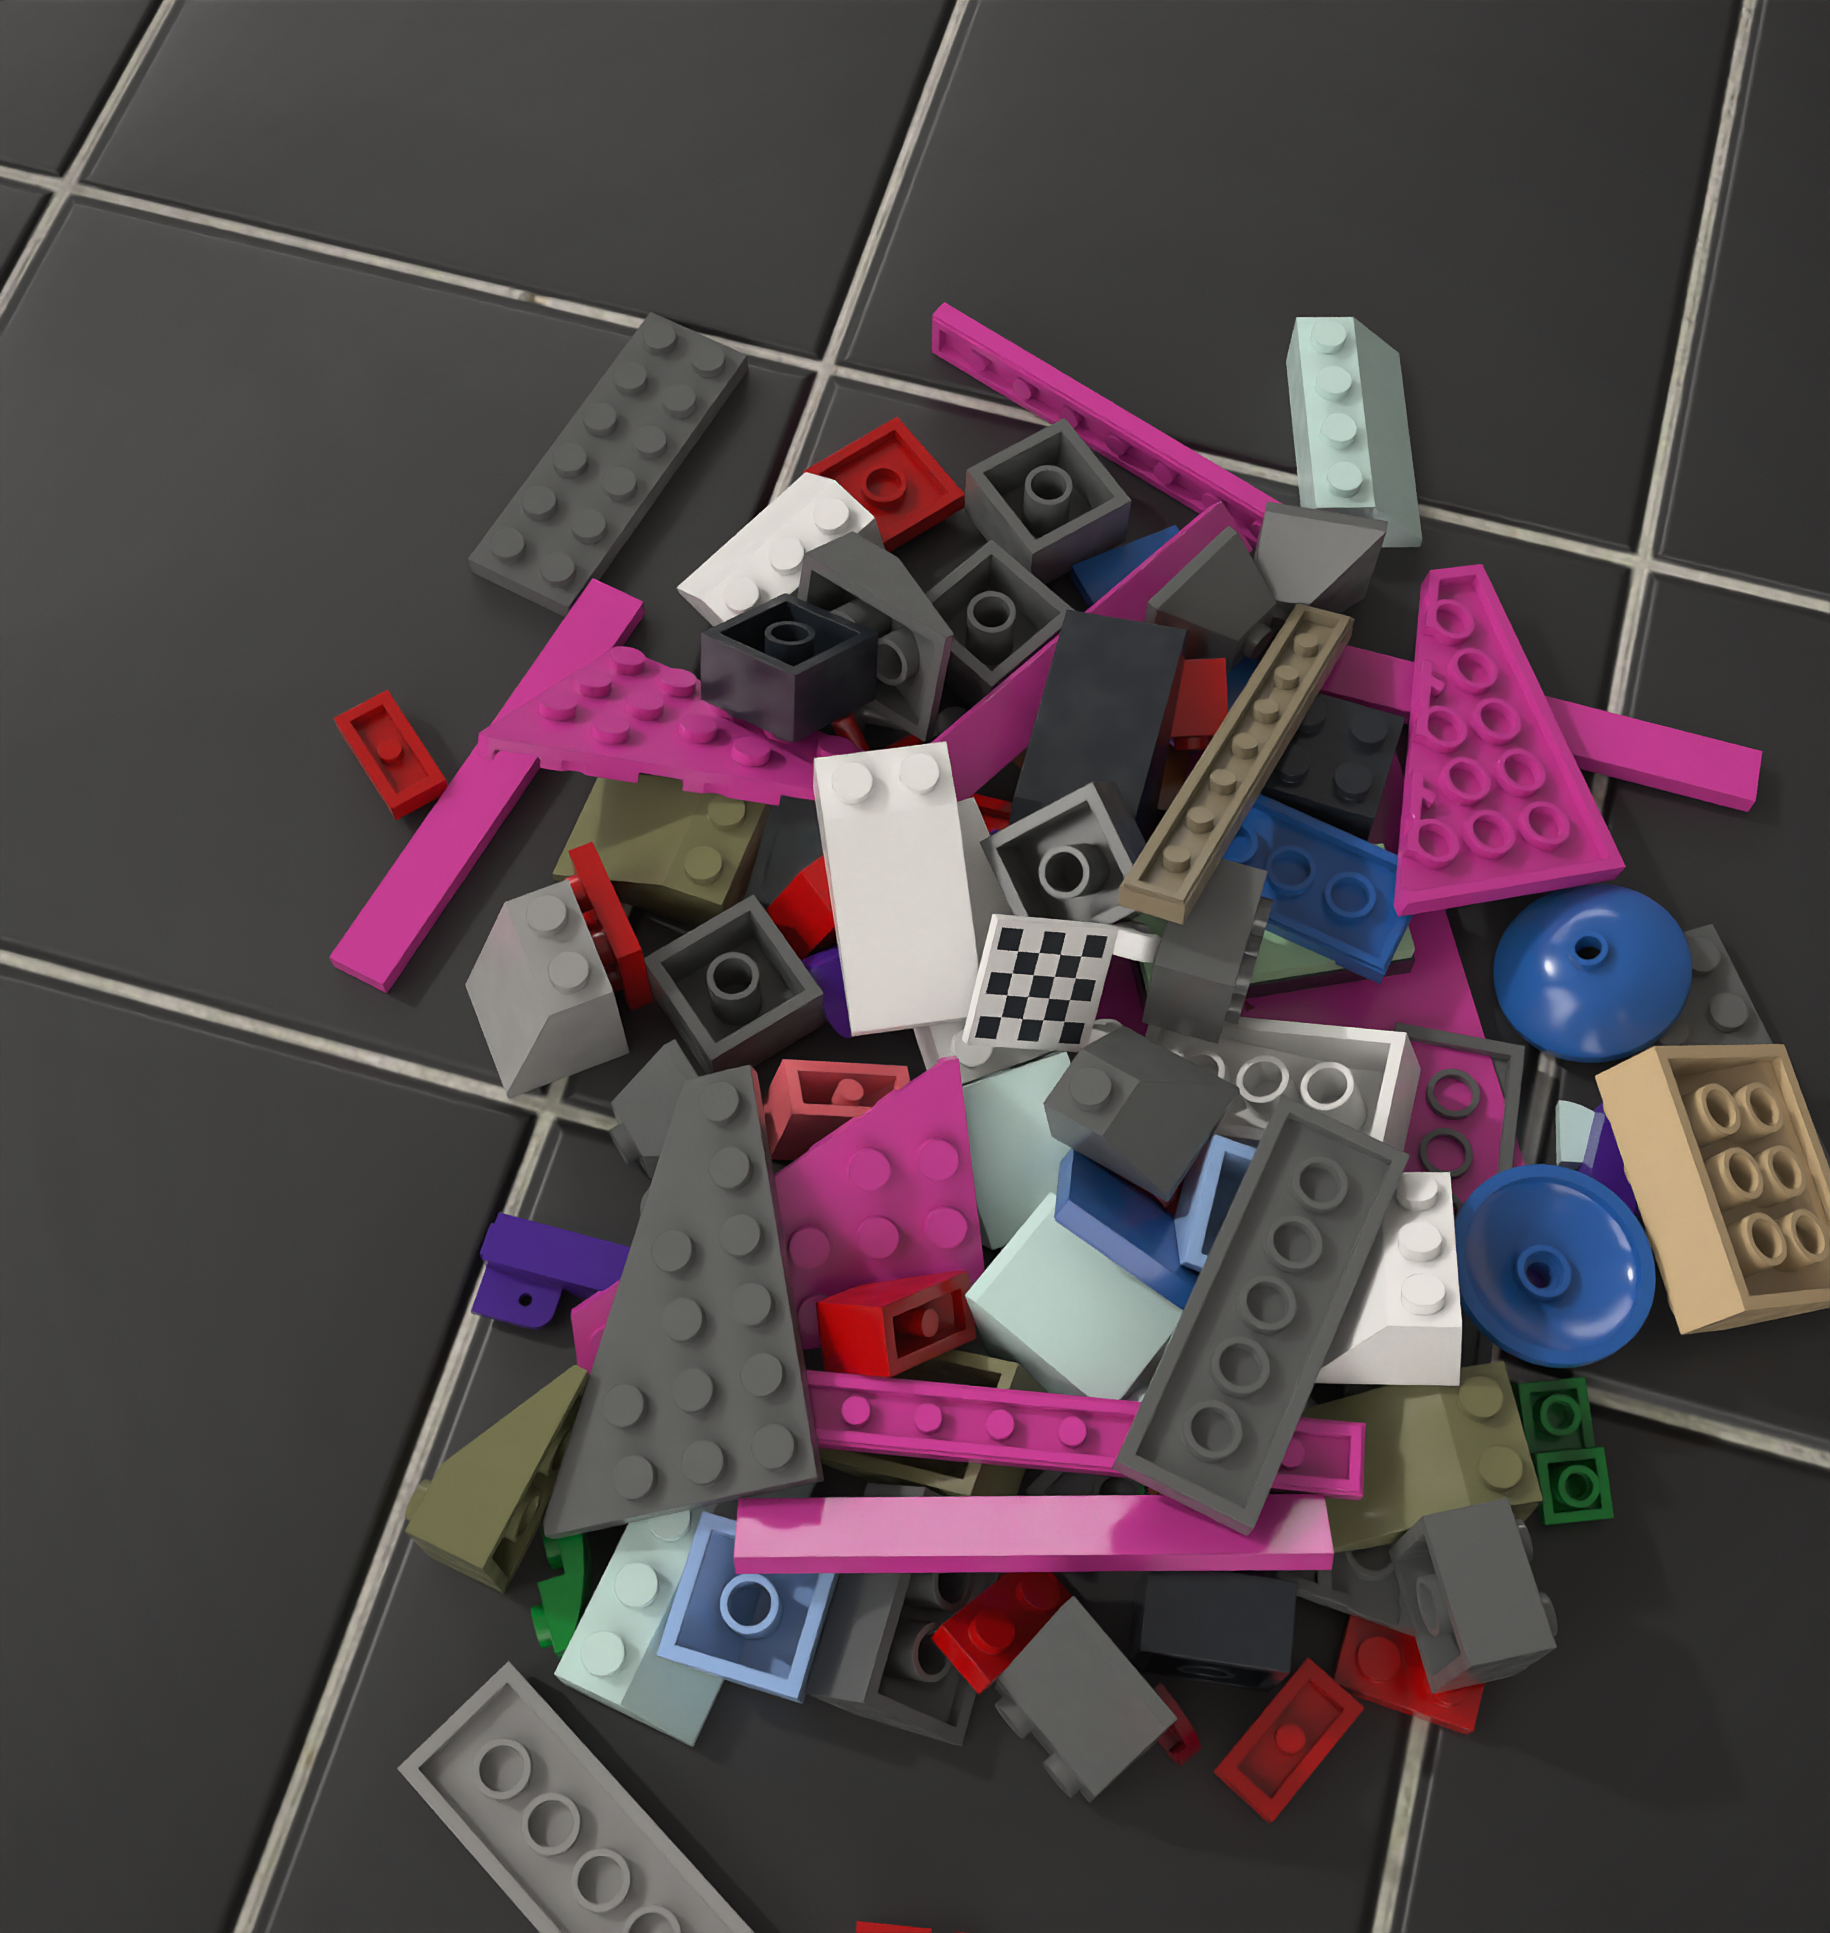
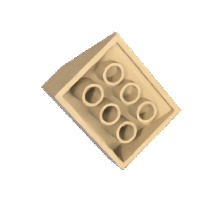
(1725, 1180)

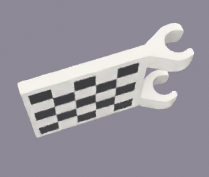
(1046, 981)

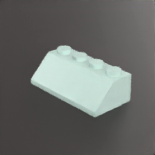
(1352, 426)
(623, 1625)

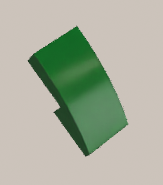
(1563, 1450)
(565, 1595)

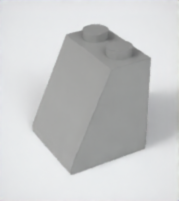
(544, 993)

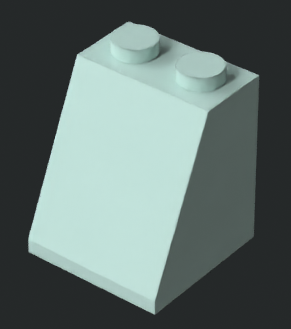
(1012, 1144)
(1070, 1313)

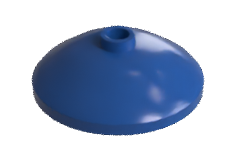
(1601, 1004)
(1580, 1242)

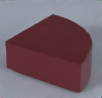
(1180, 1739)

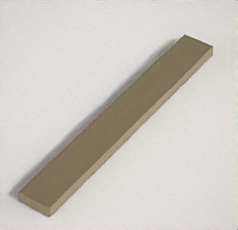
(1235, 766)

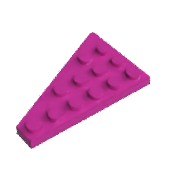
(648, 718)
(1487, 771)
(866, 1204)

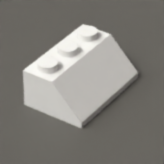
(770, 549)
(1406, 1302)

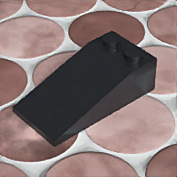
(1105, 714)

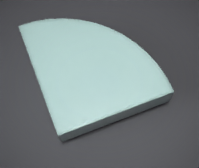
(1572, 1133)

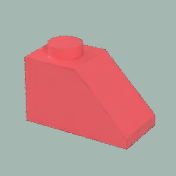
(818, 1097)

